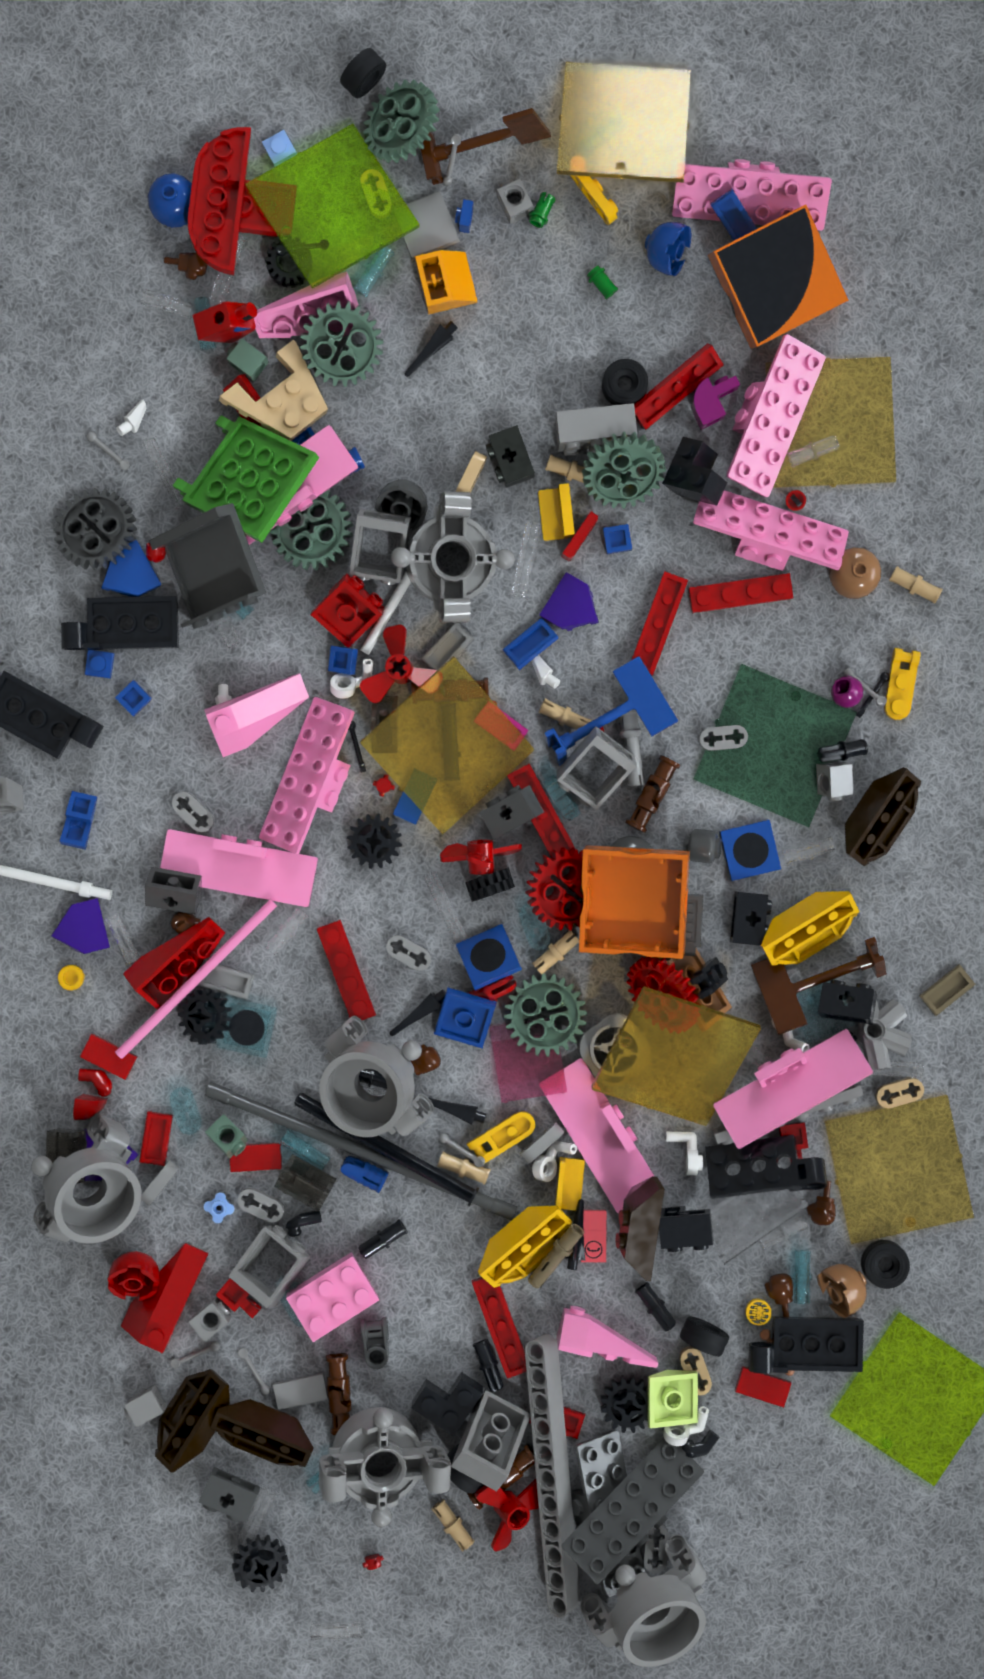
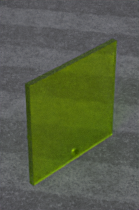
(332, 205)
(914, 1399)

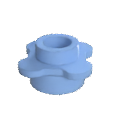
(219, 1200)

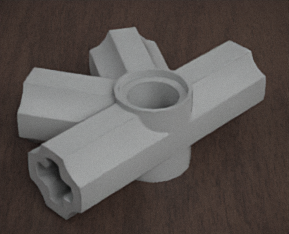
(886, 1037)

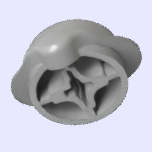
(588, 1043)

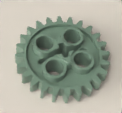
(401, 121)
(362, 353)
(623, 470)
(318, 550)
(552, 1037)

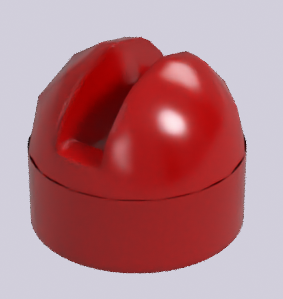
(791, 504)
(155, 555)

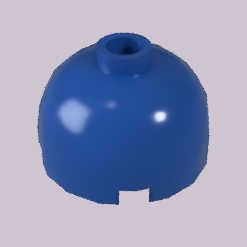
(170, 199)
(666, 245)

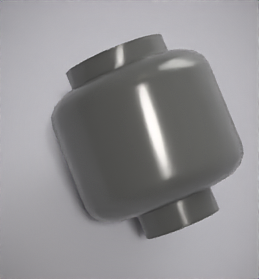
(703, 845)

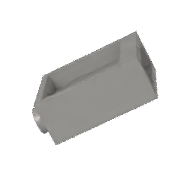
(384, 522)
(612, 749)
(253, 1285)

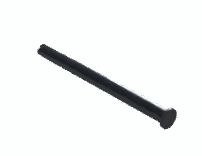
(395, 1153)

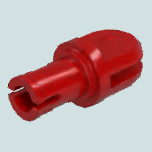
(496, 989)

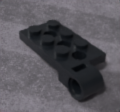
(86, 637)
(41, 736)
(800, 1175)
(770, 1358)

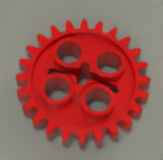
(552, 906)
(660, 977)

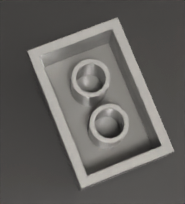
(585, 427)
(491, 1440)

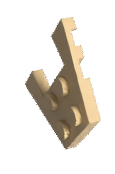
(288, 406)

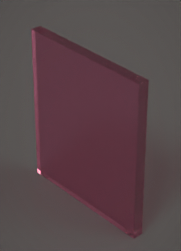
(523, 1073)

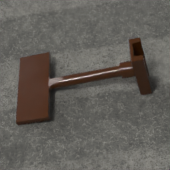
(523, 125)
(781, 993)

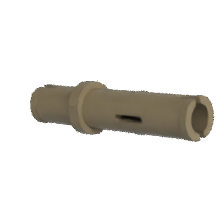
(562, 1248)

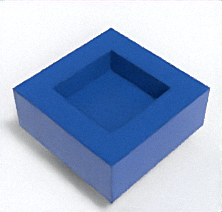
(464, 216)
(617, 539)
(342, 660)
(99, 664)
(133, 698)

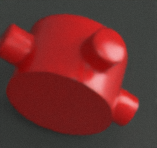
(383, 785)
(372, 1561)

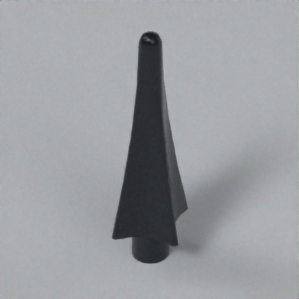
(440, 338)
(428, 1005)
(464, 1112)
(578, 1250)

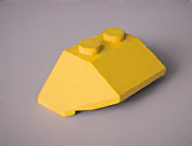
(809, 927)
(522, 1244)

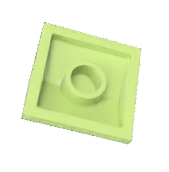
(672, 1398)

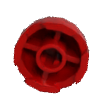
(134, 1276)

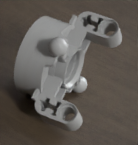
(451, 524)
(350, 1104)
(108, 1209)
(374, 1432)
(656, 1615)

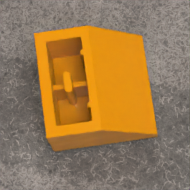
(445, 280)

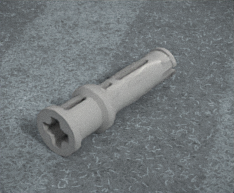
(630, 734)

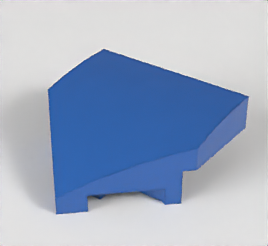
(132, 574)

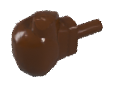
(190, 264)
(182, 921)
(427, 1061)
(823, 1210)
(781, 1290)

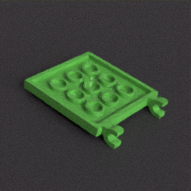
(251, 471)

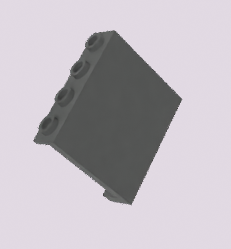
(212, 564)

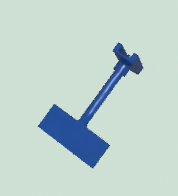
(642, 697)

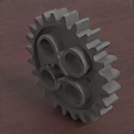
(78, 546)

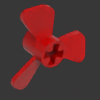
(378, 685)
(478, 853)
(511, 1509)

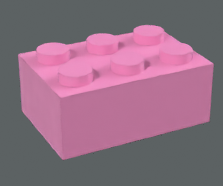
(332, 1297)

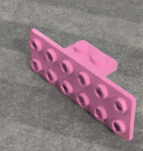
(760, 188)
(773, 414)
(332, 467)
(771, 533)
(311, 776)
(242, 867)
(792, 1087)
(600, 1134)

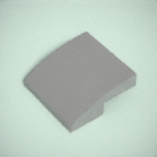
(435, 227)

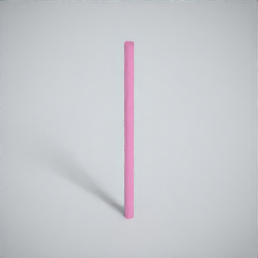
(196, 978)

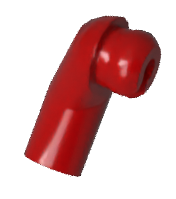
(99, 1080)

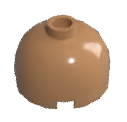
(857, 575)
(846, 1288)

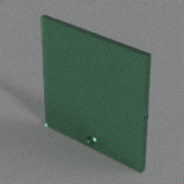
(782, 745)

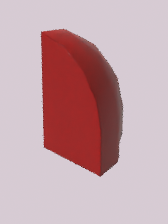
(87, 1106)

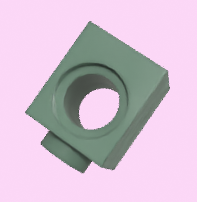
(246, 359)
(222, 1127)

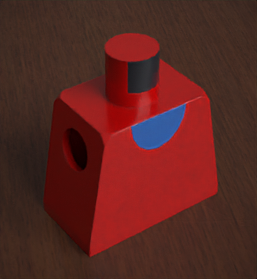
(235, 321)

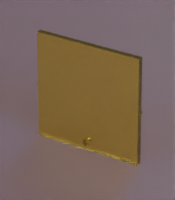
(624, 122)
(856, 407)
(447, 745)
(675, 1056)
(899, 1169)

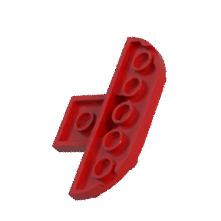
(221, 202)

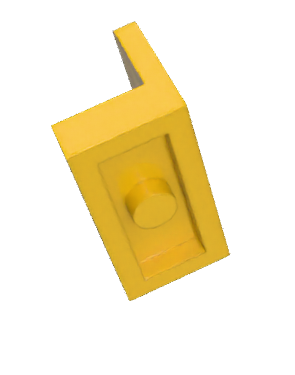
(556, 513)
(569, 1182)

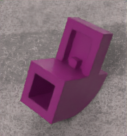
(706, 403)

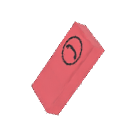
(595, 1235)

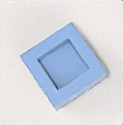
(279, 148)

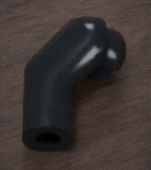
(302, 1219)
(701, 1448)

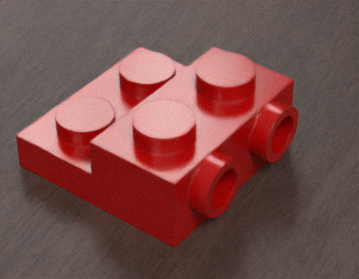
(348, 610)

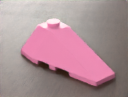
(289, 314)
(249, 716)
(584, 1334)

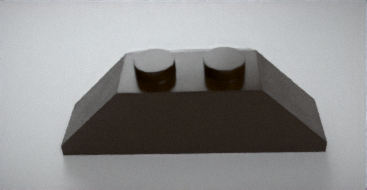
(881, 815)
(640, 1225)
(188, 1417)
(263, 1432)

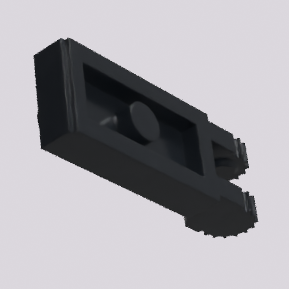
(709, 977)

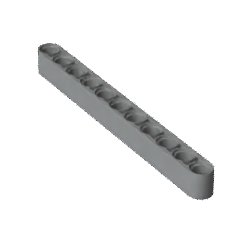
(552, 1473)

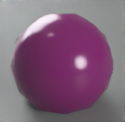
(847, 691)

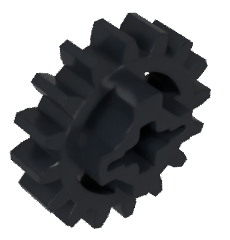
(363, 839)
(208, 1004)
(618, 1401)
(267, 1554)

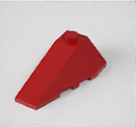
(170, 965)
(155, 1318)

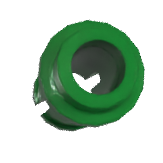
(541, 211)
(602, 282)

